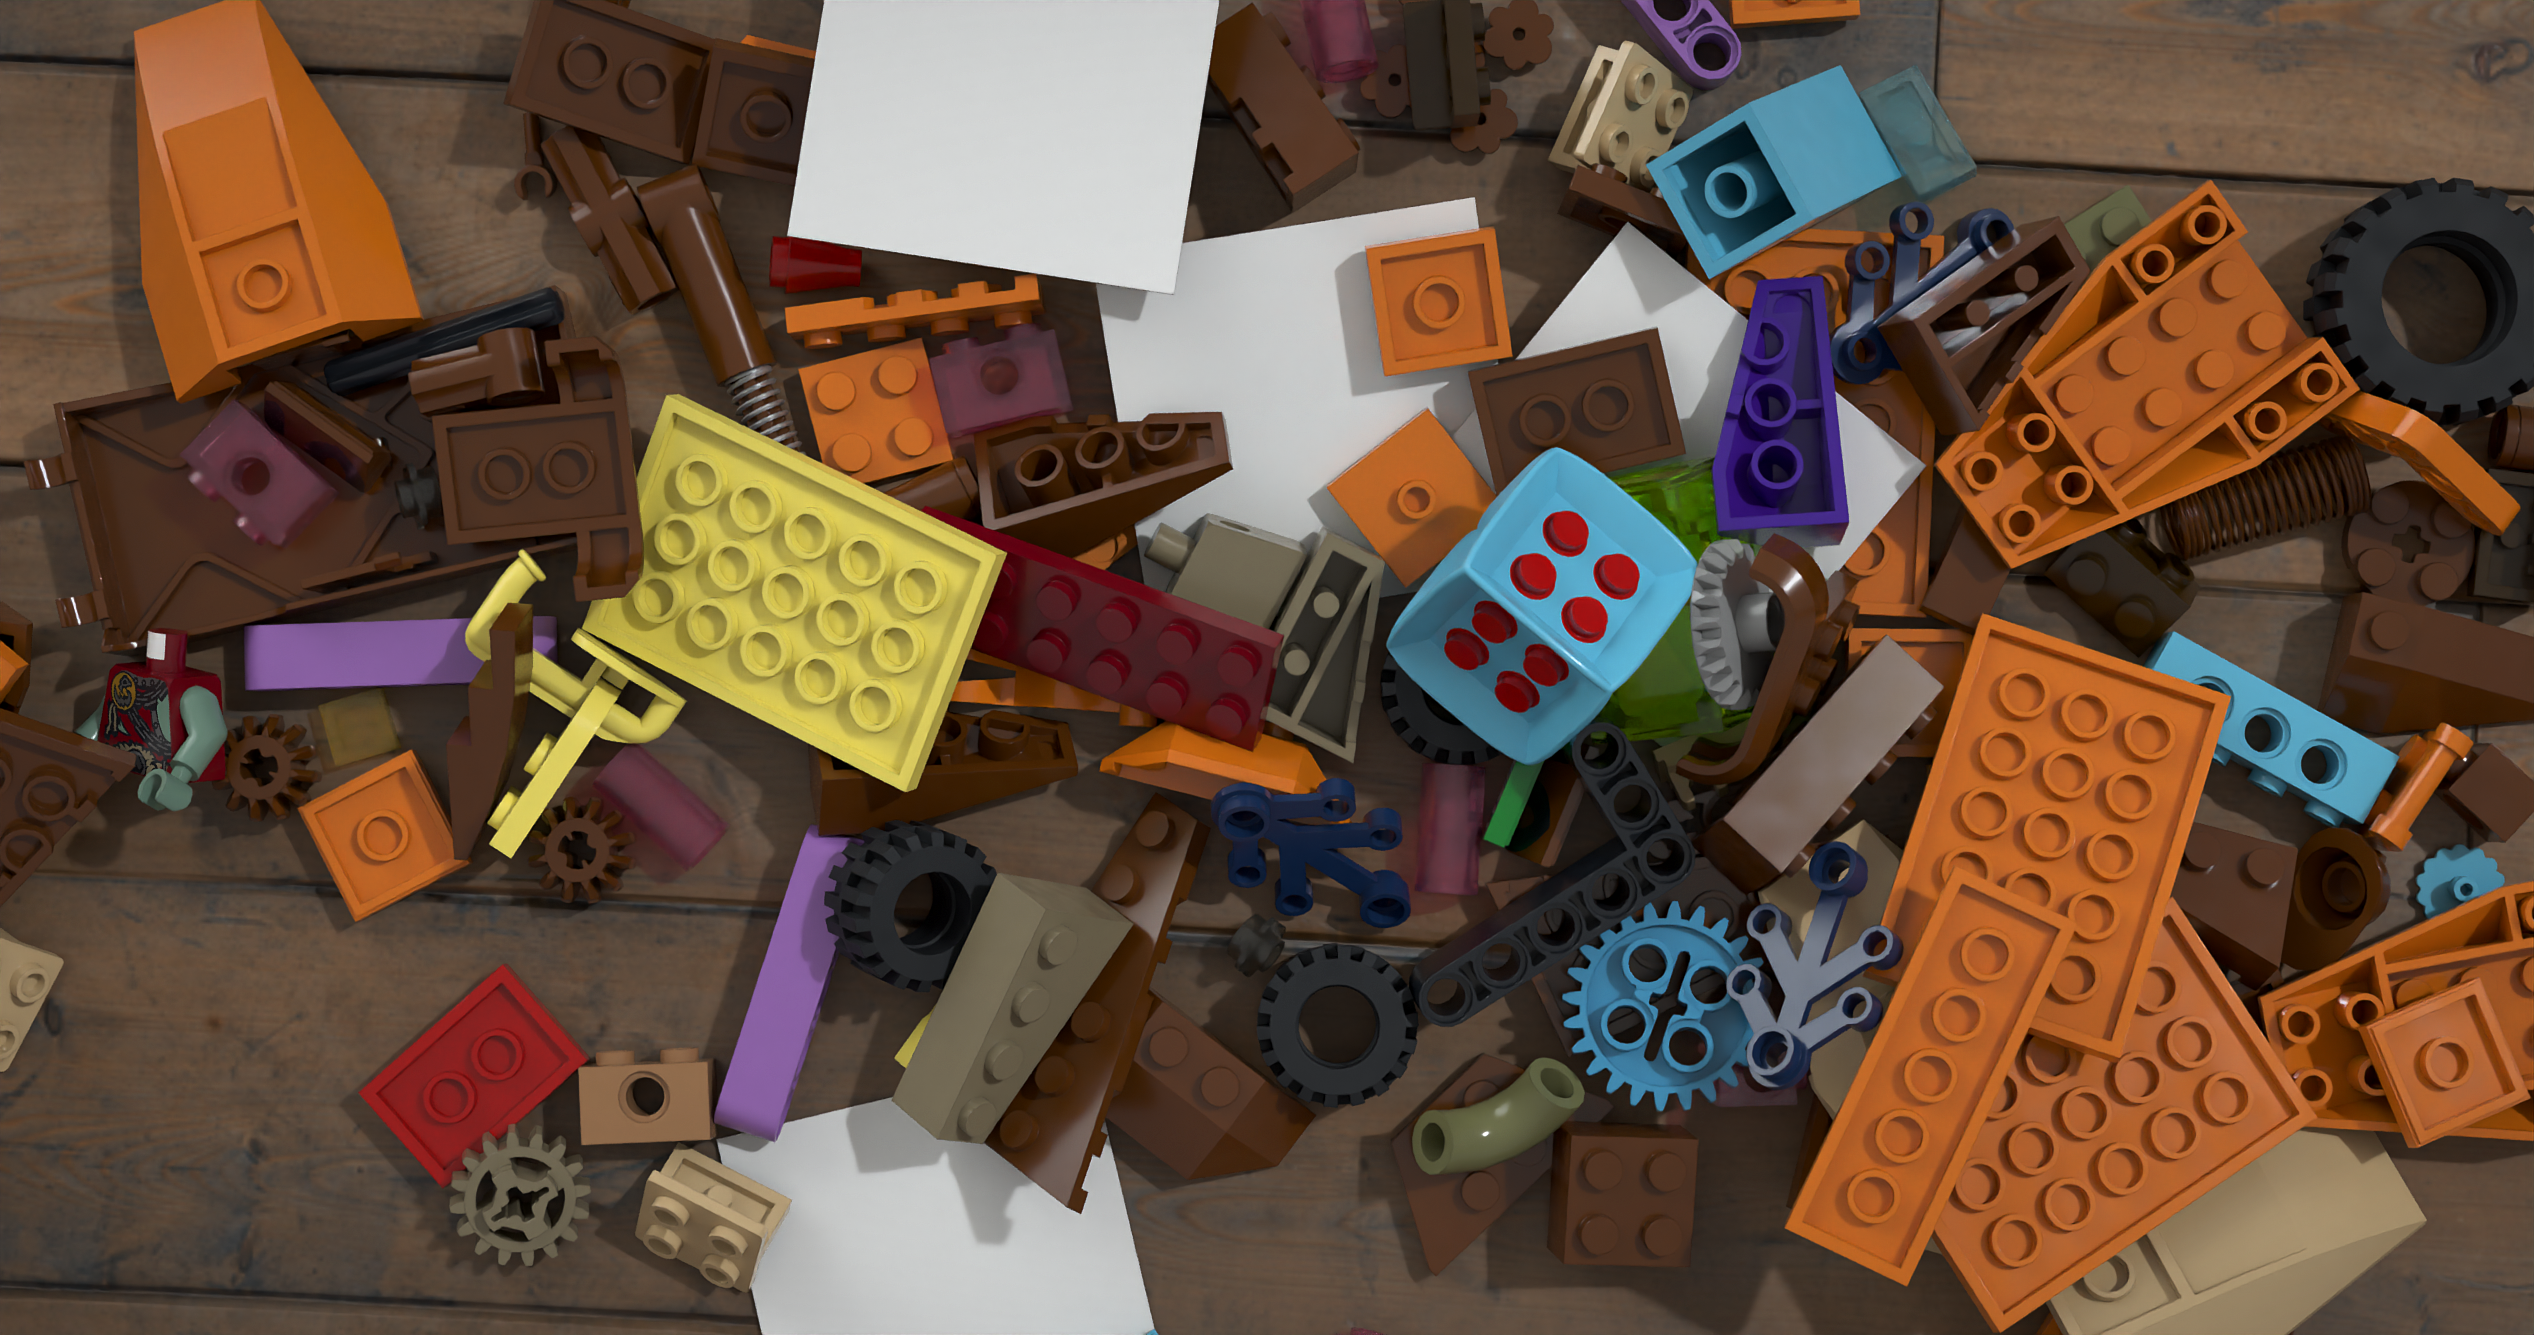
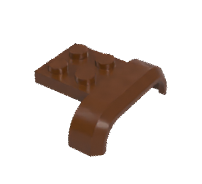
(552, 470)
(1815, 620)

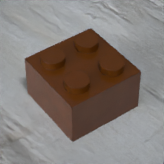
(1622, 1194)

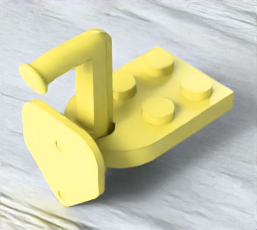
(585, 700)

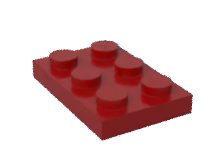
(474, 1074)

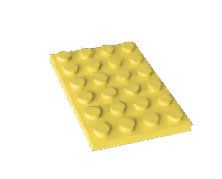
(799, 593)

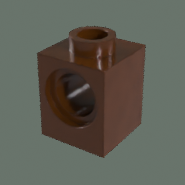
(2488, 792)

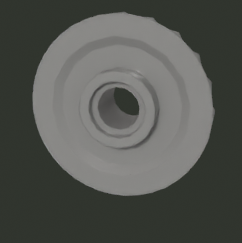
(1733, 624)

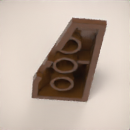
(1093, 478)
(2419, 667)
(967, 766)

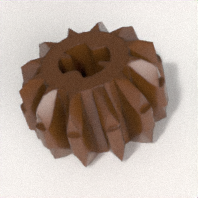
(272, 743)
(564, 862)

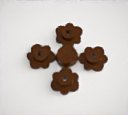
(1498, 43)

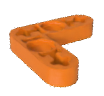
(2430, 453)

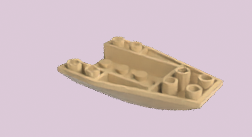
(2255, 1247)

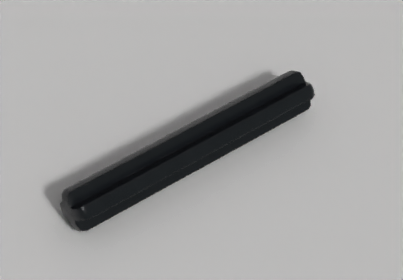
(395, 357)

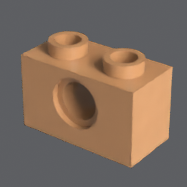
(613, 1116)

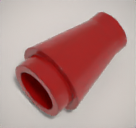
(812, 265)

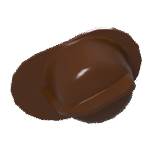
(2334, 896)

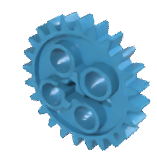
(1612, 987)

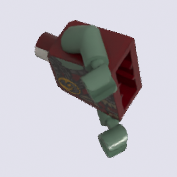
(166, 718)

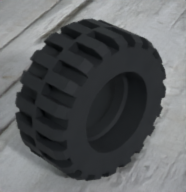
(2350, 285)

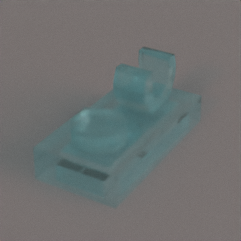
(1918, 134)

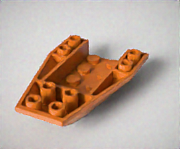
(252, 203)
(2144, 389)
(2317, 1015)

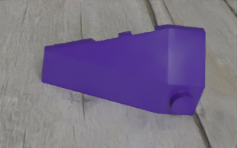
(1781, 433)

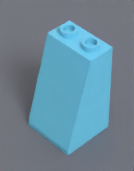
(1773, 170)

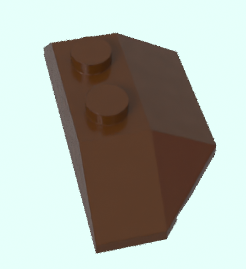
(1202, 1101)

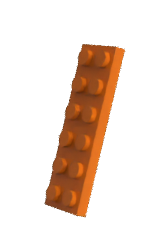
(1930, 1075)

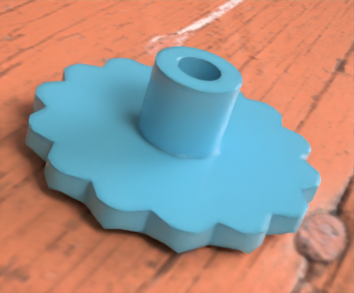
(2455, 878)

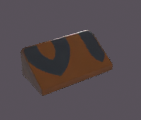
(324, 435)
(1549, 810)

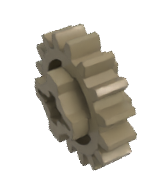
(507, 1172)

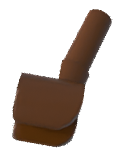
(533, 159)

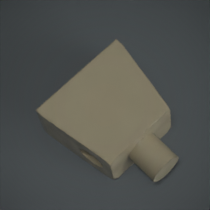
(1229, 567)

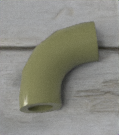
(1501, 1125)

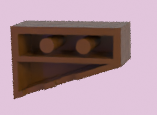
(1279, 108)
(1982, 321)
(2237, 898)

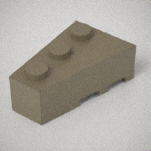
(1327, 643)

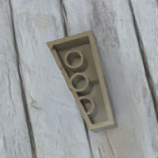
(1006, 1002)

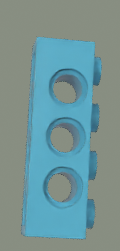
(2354, 763)

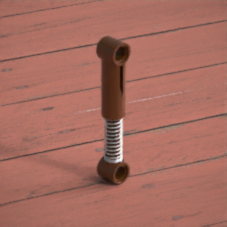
(717, 298)

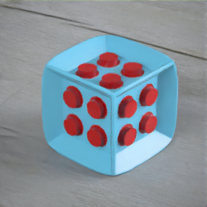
(1544, 607)

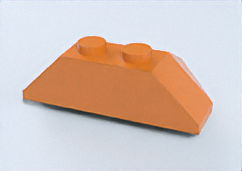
(1203, 765)

